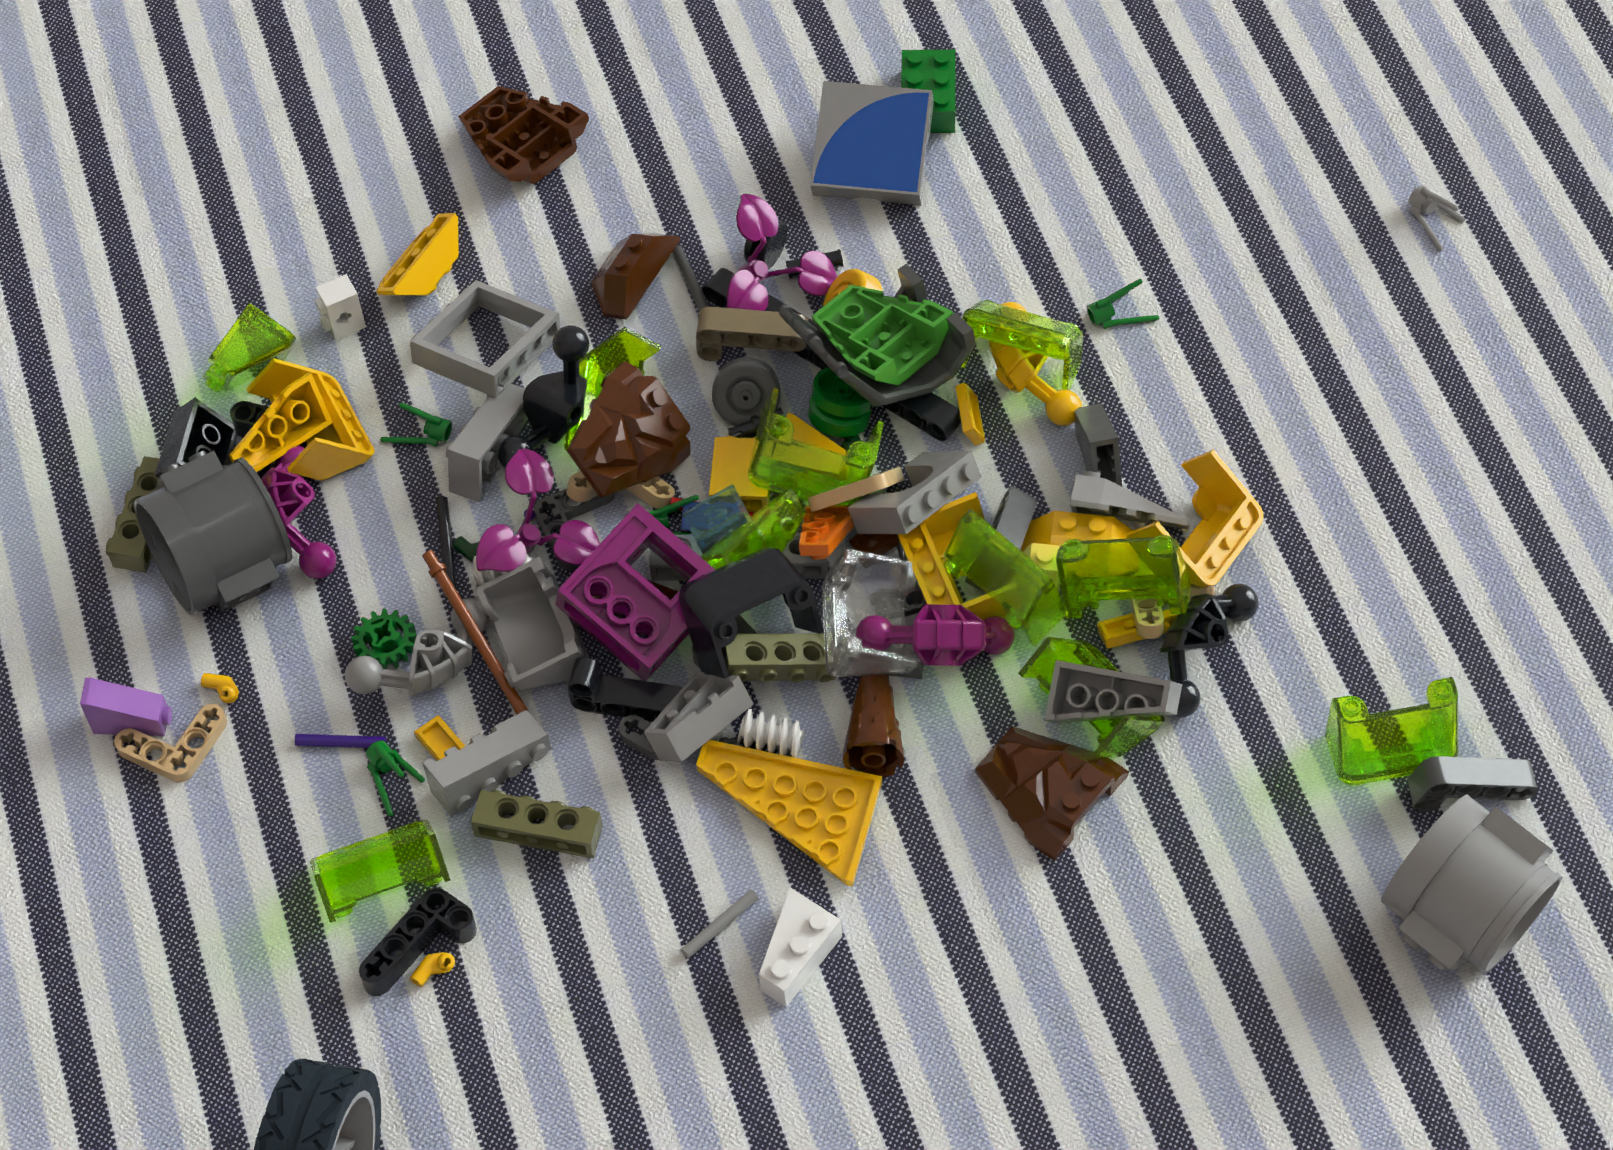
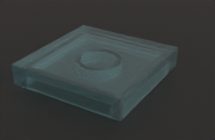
(717, 516)

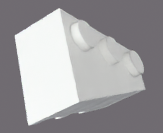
(797, 947)

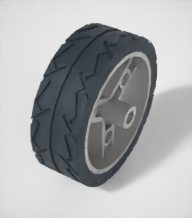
(322, 1109)

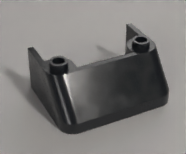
(720, 595)

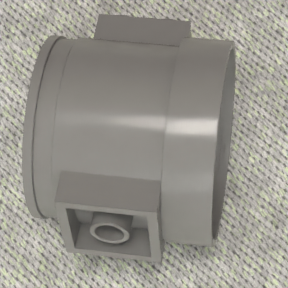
(1471, 887)

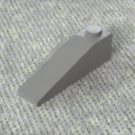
(1107, 498)

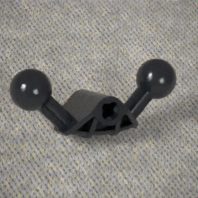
(555, 399)
(1204, 628)

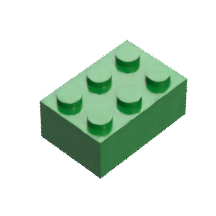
(934, 72)

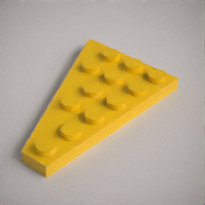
(807, 802)

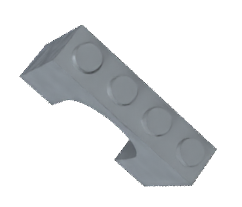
(934, 481)

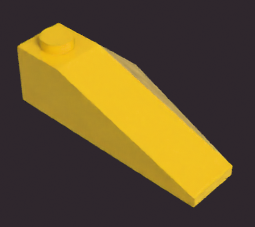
(287, 423)

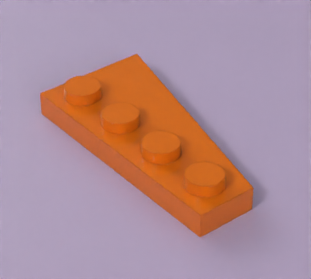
(824, 530)

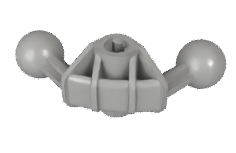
(434, 659)

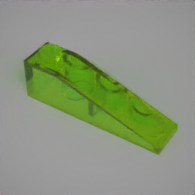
(769, 527)

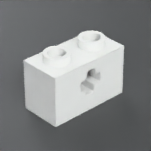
(339, 307)

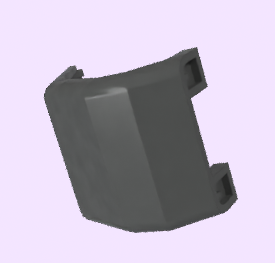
(937, 371)

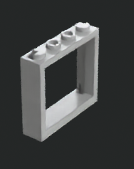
(511, 364)

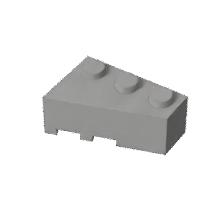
(697, 715)

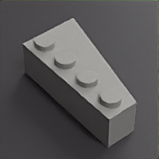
(475, 450)
(1096, 694)
(486, 762)

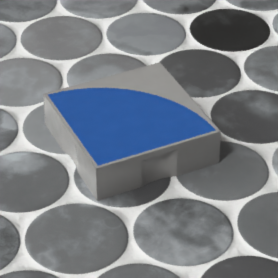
(871, 142)

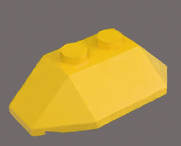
(424, 259)
(1063, 526)

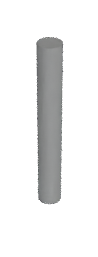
(719, 924)

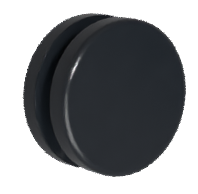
(772, 248)

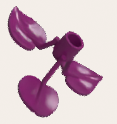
(756, 222)
(503, 551)

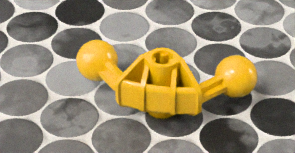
(1019, 370)

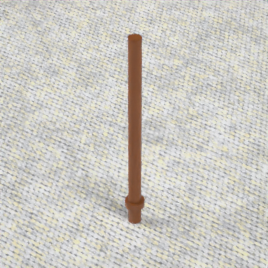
(437, 571)

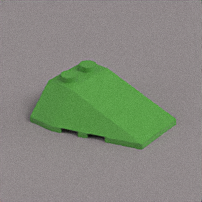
(883, 333)

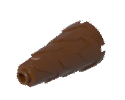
(873, 731)

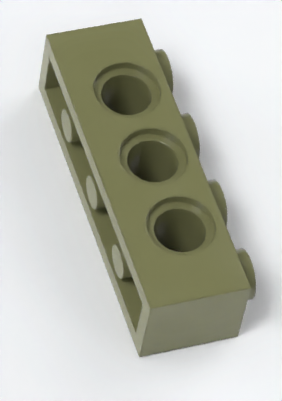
(122, 548)
(777, 657)
(547, 835)

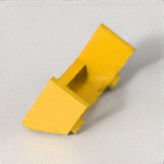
(336, 446)
(1227, 522)
(925, 549)

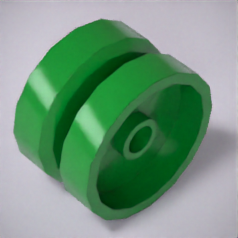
(837, 407)

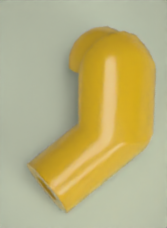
(223, 684)
(431, 965)

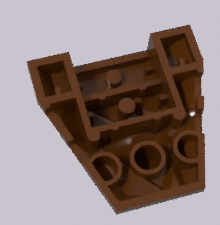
(523, 135)
(629, 432)
(1047, 785)

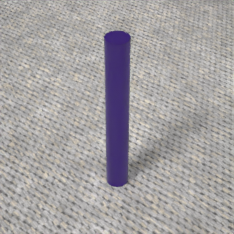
(336, 740)

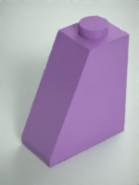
(120, 707)

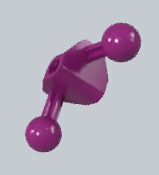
(291, 497)
(940, 634)

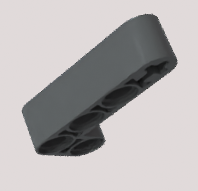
(1012, 519)
(1478, 777)

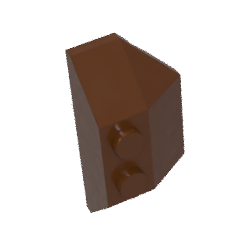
(630, 272)

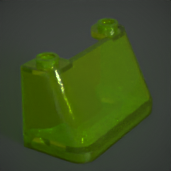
(247, 350)
(1122, 571)
(1393, 741)

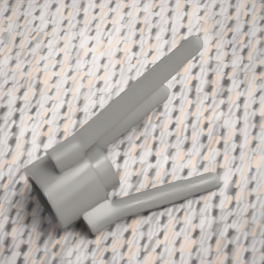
(1426, 202)

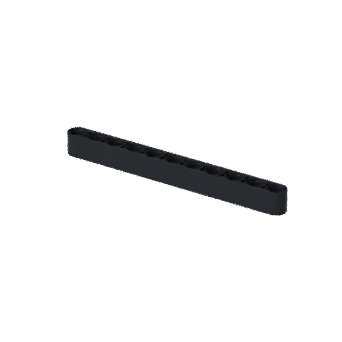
(925, 412)

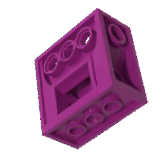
(629, 594)

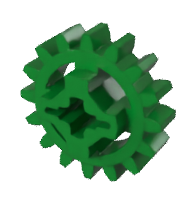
(383, 638)

